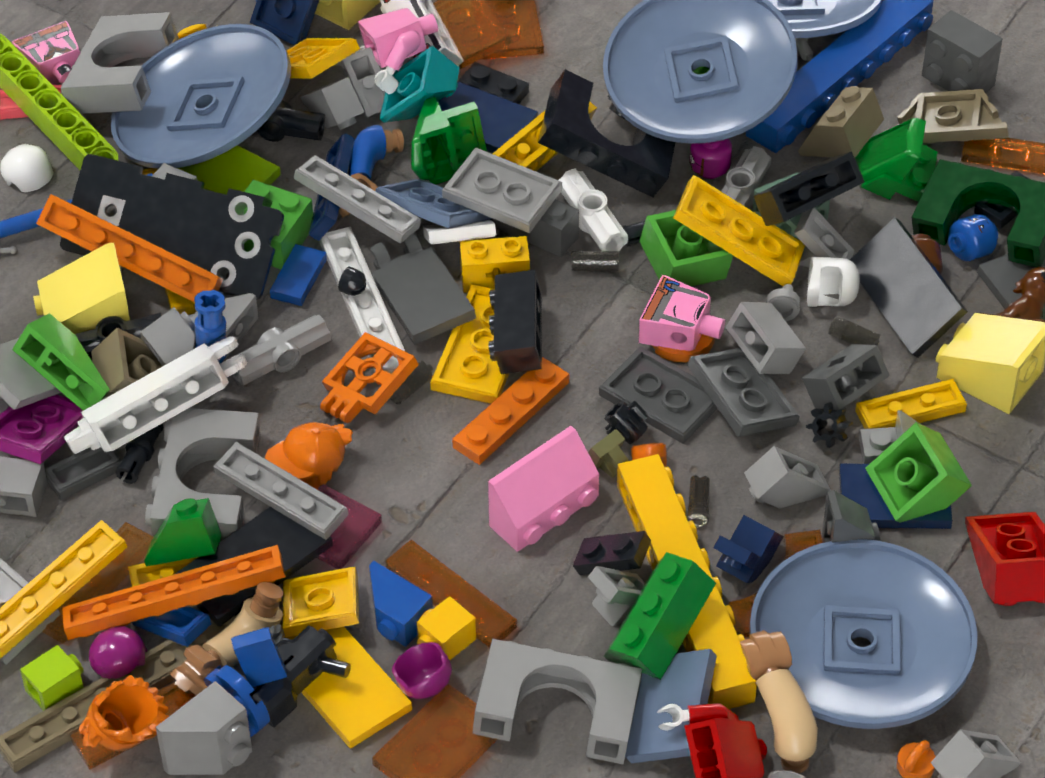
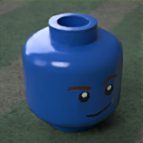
(972, 237)

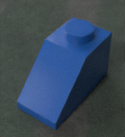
(396, 604)

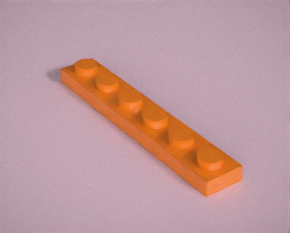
(132, 251)
(172, 592)

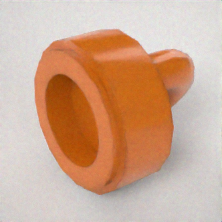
(650, 449)
(915, 760)

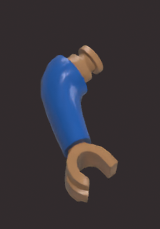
(368, 148)

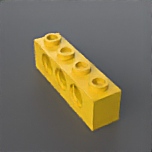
(524, 146)

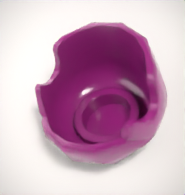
(117, 652)
(422, 670)

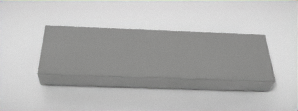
(357, 199)
(281, 490)

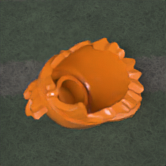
(311, 452)
(123, 715)

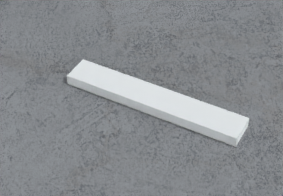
(368, 307)

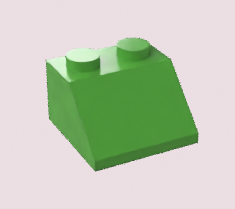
(918, 474)

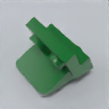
(444, 140)
(897, 161)

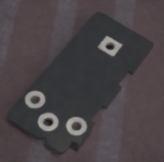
(184, 220)

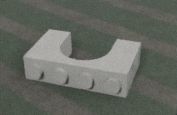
(99, 86)
(194, 439)
(520, 669)

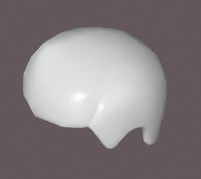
(26, 167)

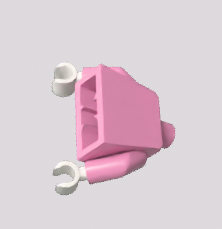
(394, 39)

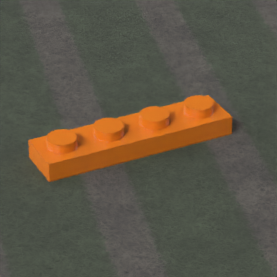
(510, 411)

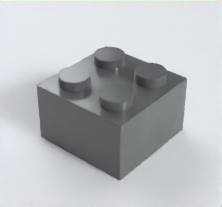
(961, 54)

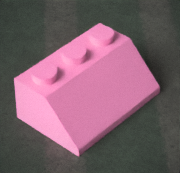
(542, 490)

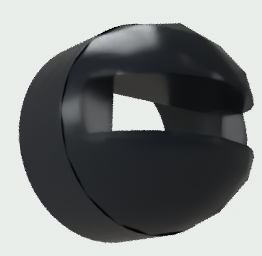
(352, 281)

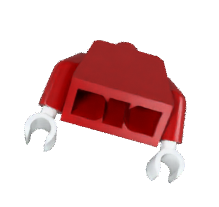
(719, 741)

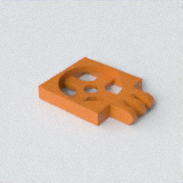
(347, 401)

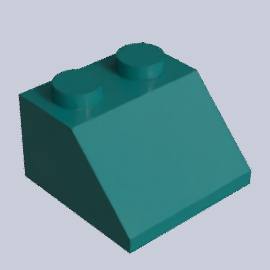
(420, 79)

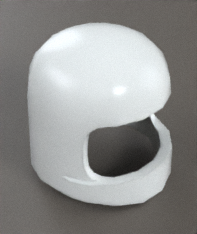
(832, 277)

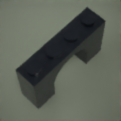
(572, 134)

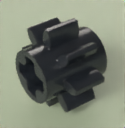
(627, 420)
(820, 422)

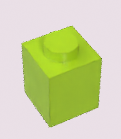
(52, 677)

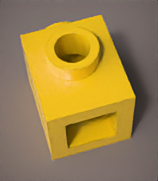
(448, 626)

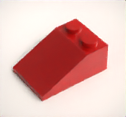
(1009, 556)

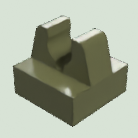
(608, 453)

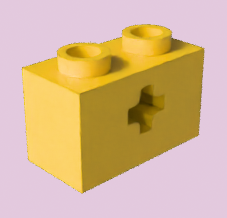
(490, 257)

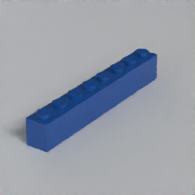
(842, 65)

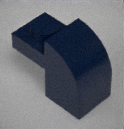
(747, 550)

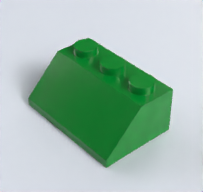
(661, 616)

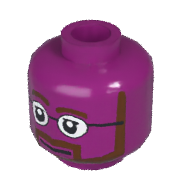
(711, 158)

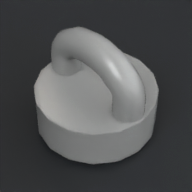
(785, 301)

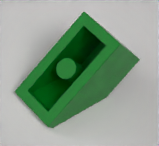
(185, 533)

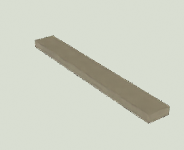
(55, 724)

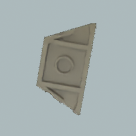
(956, 116)

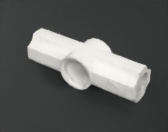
(593, 211)

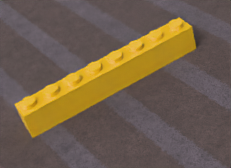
(660, 512)

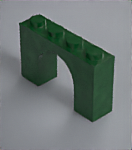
(959, 187)

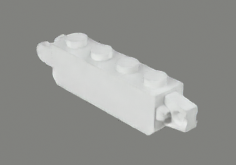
(156, 397)

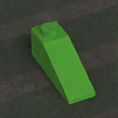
(62, 361)

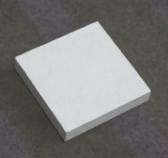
(438, 234)

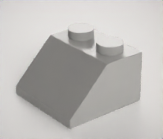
(205, 735)

